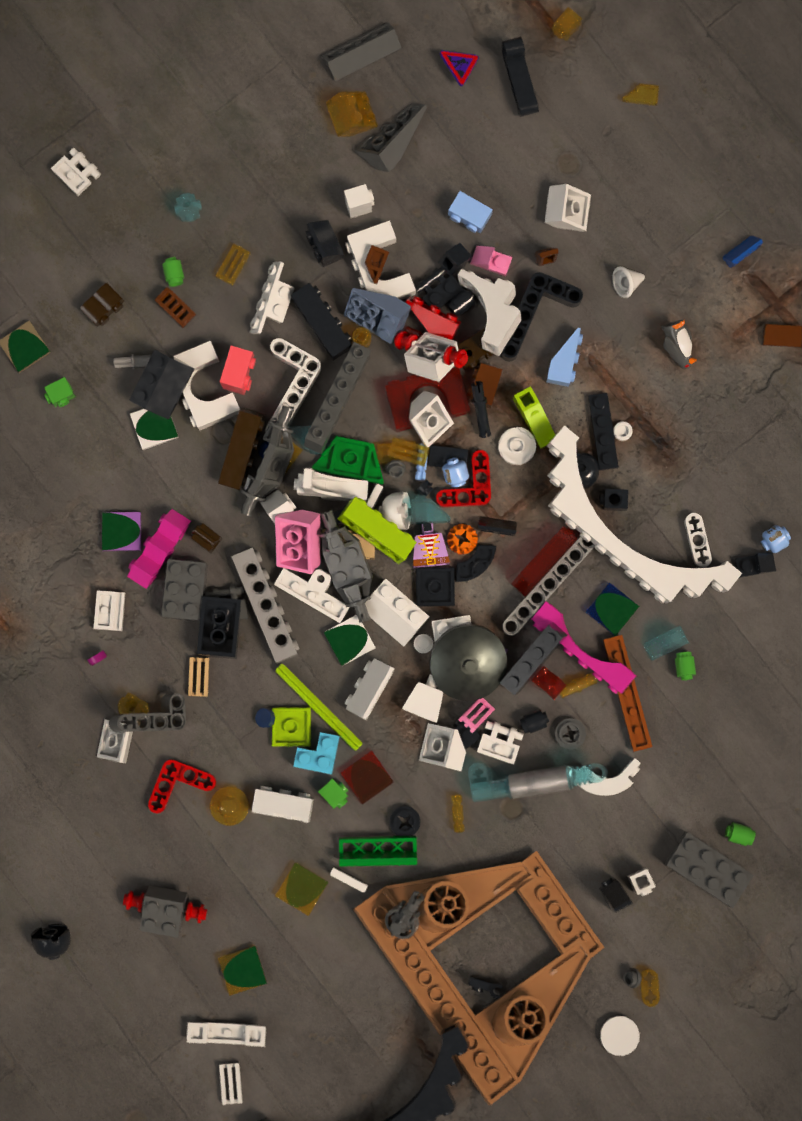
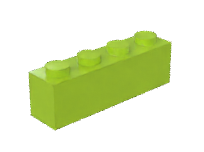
(377, 530)

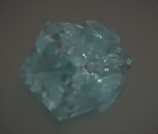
(190, 213)

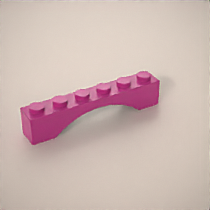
(615, 674)

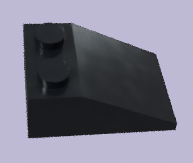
(219, 628)

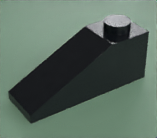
(615, 895)

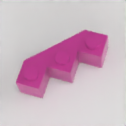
(158, 548)

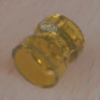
(362, 336)

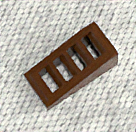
(546, 256)
(163, 295)

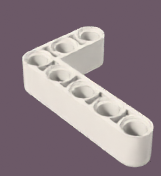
(303, 373)

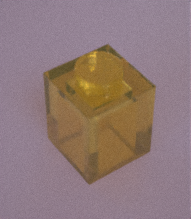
(567, 24)

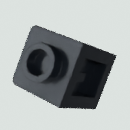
(466, 736)

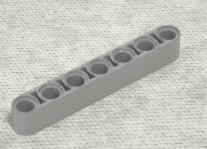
(545, 593)

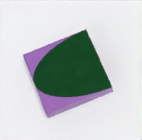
(121, 531)

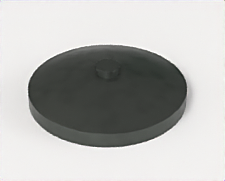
(468, 662)

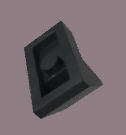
(756, 564)

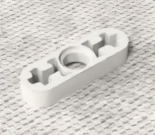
(706, 553)

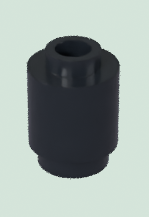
(462, 302)
(534, 721)

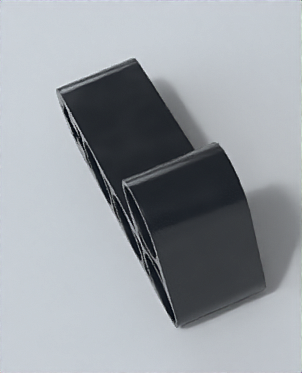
(519, 77)

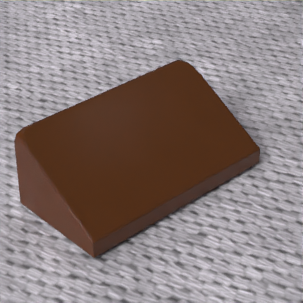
(782, 335)

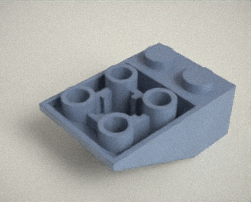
(377, 312)

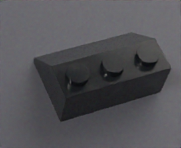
(161, 384)

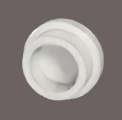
(423, 643)

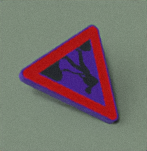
(459, 64)

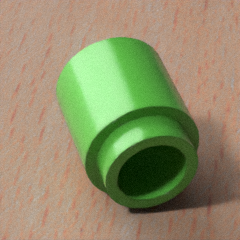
(173, 272)
(685, 666)
(740, 834)

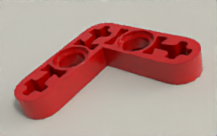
(477, 487)
(178, 775)

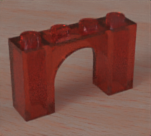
(401, 392)

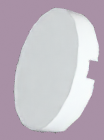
(517, 446)
(619, 1035)

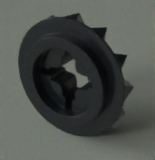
(404, 812)

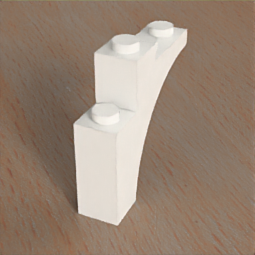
(495, 298)
(330, 487)

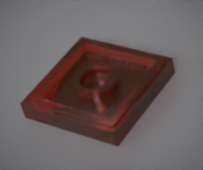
(367, 777)

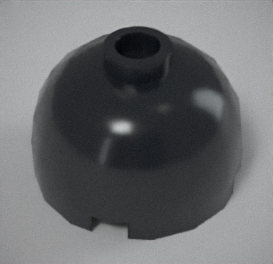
(587, 468)
(51, 942)

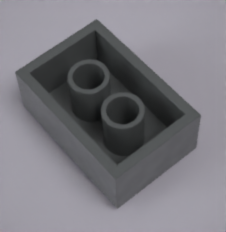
(184, 590)

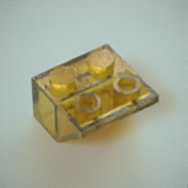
(351, 113)

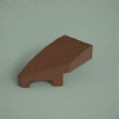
(375, 262)

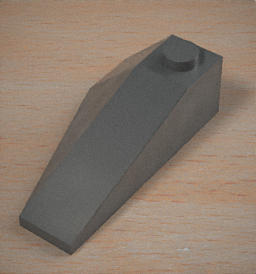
(389, 145)

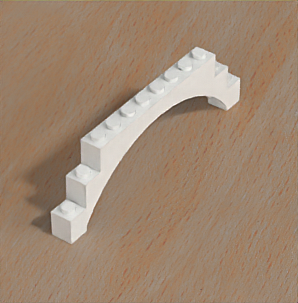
(575, 508)

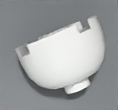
(396, 509)

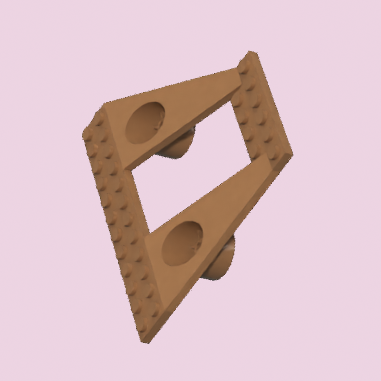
(495, 1054)

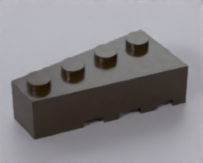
(242, 448)

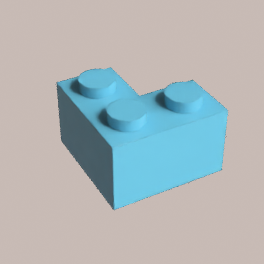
(323, 758)

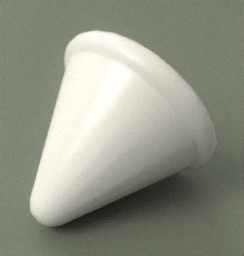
(626, 281)

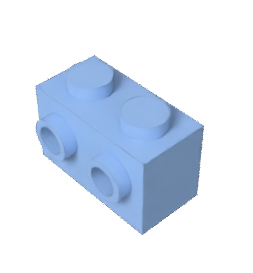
(469, 212)

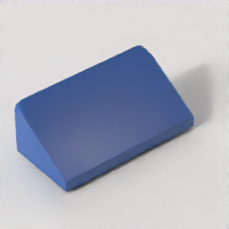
(742, 251)

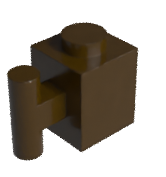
(206, 537)

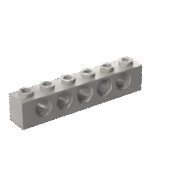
(242, 561)

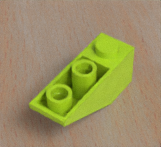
(534, 416)

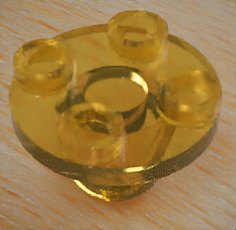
(229, 806)

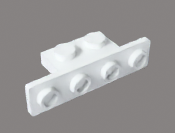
(274, 299)

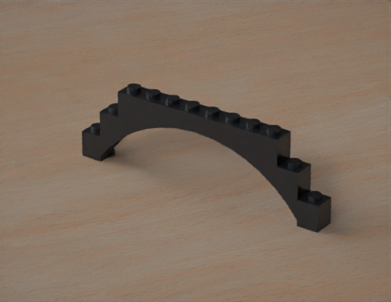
(435, 1096)

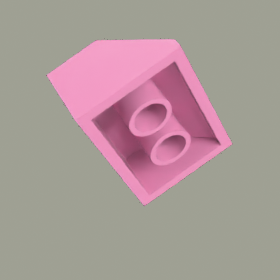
(298, 541)

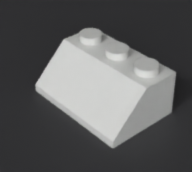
(395, 612)
(369, 688)

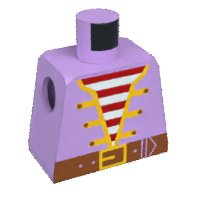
(430, 548)

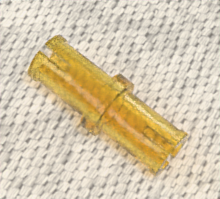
(578, 684)

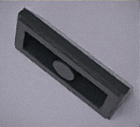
(439, 455)
(497, 526)

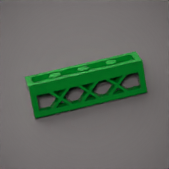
(375, 857)

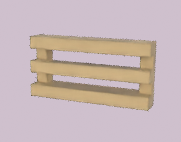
(198, 681)

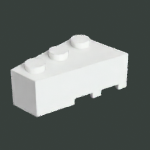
(282, 804)

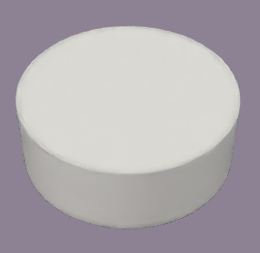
(622, 431)

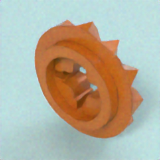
(465, 547)

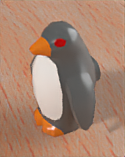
(679, 343)

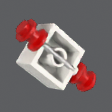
(430, 354)

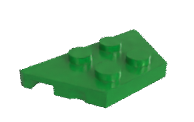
(350, 460)

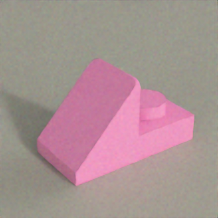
(489, 259)

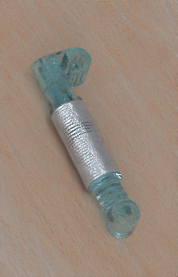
(531, 782)

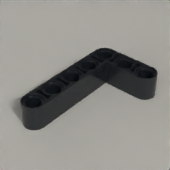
(530, 309)

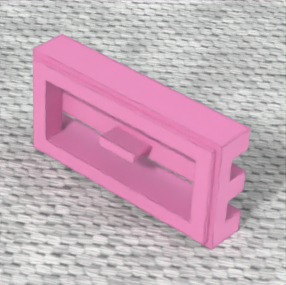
(469, 722)

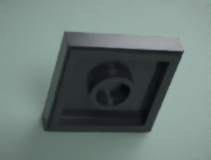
(435, 587)

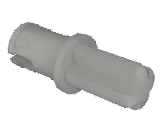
(134, 361)

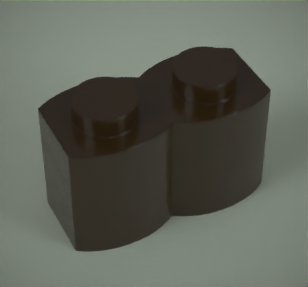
(102, 305)

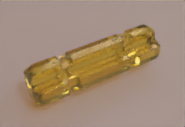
(457, 810)

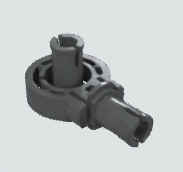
(400, 919)

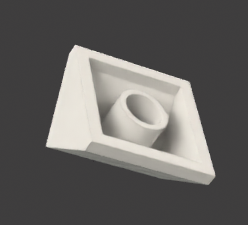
(114, 745)

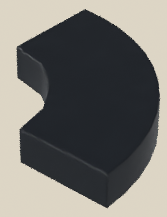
(476, 564)

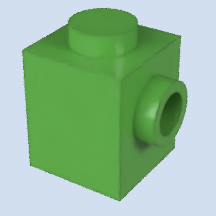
(59, 393)
(334, 793)

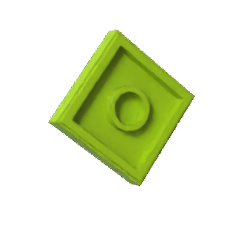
(291, 727)

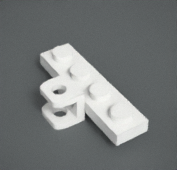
(313, 592)

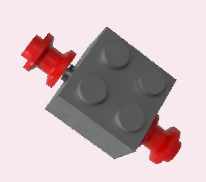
(164, 910)

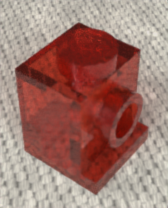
(548, 682)

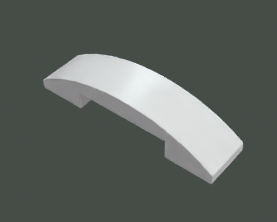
(226, 1033)

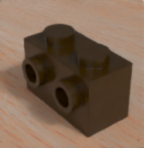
(474, 350)

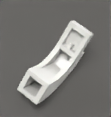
(615, 784)

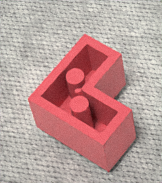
(236, 370)

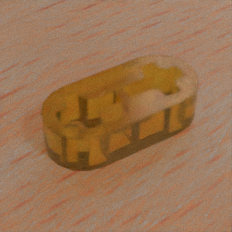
(654, 987)

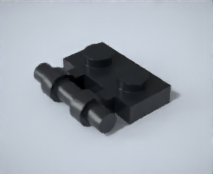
(443, 292)

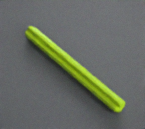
(318, 707)

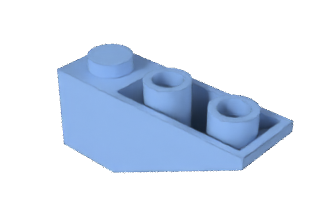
(562, 364)

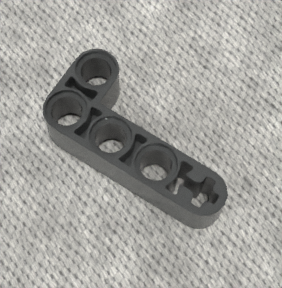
(147, 720)

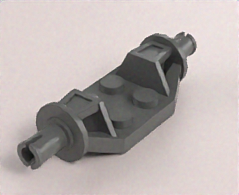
(274, 462)
(346, 565)

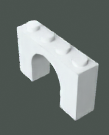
(359, 246)
(205, 412)

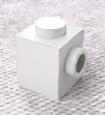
(641, 882)

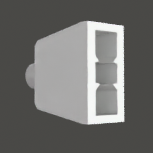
(425, 700)

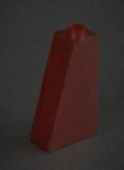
(544, 561)

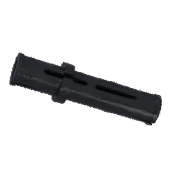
(479, 402)

